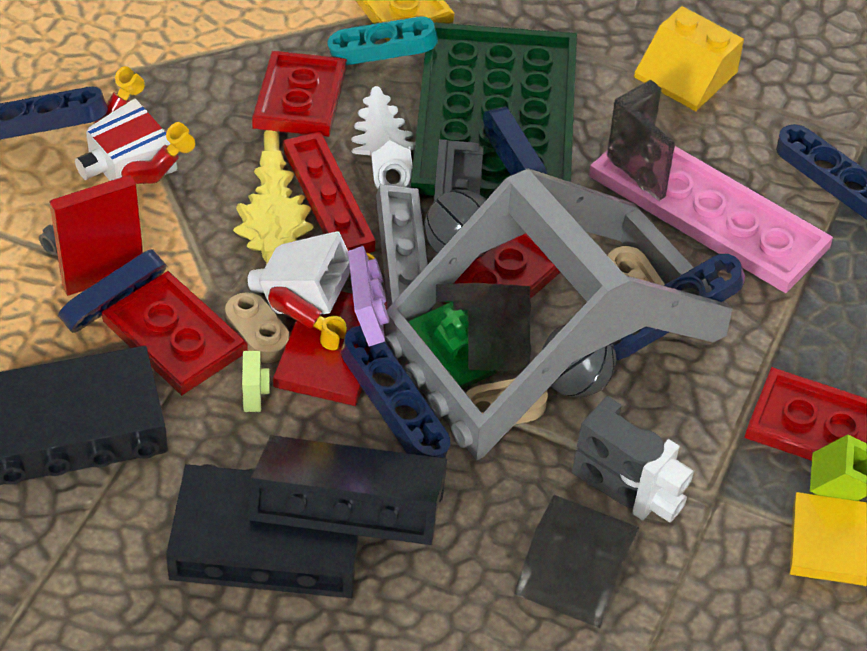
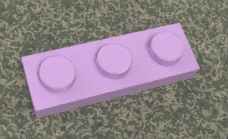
(368, 295)

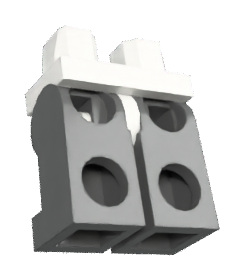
(630, 463)

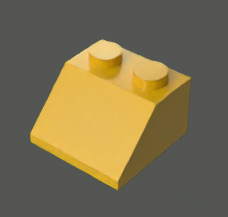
(690, 58)

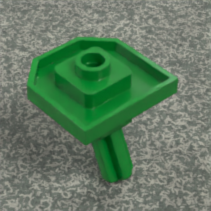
(447, 338)

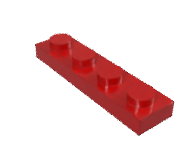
(327, 190)

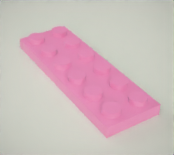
(726, 218)

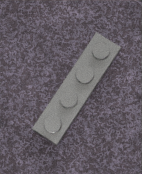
(400, 238)

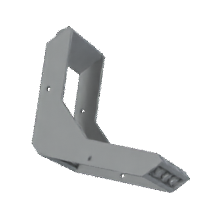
(617, 305)

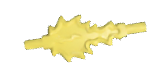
(272, 215)

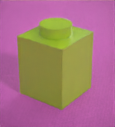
(840, 469)

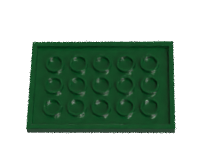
(489, 69)

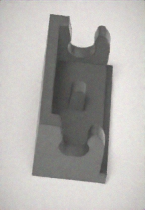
(458, 167)

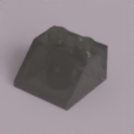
(577, 561)

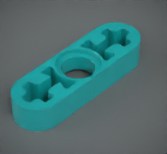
(417, 34)

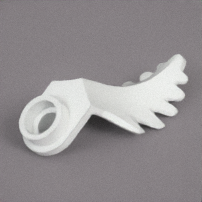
(384, 140)

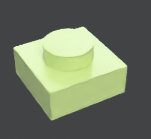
(254, 381)

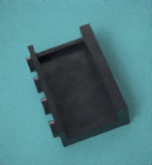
(79, 415)
(347, 489)
(221, 547)

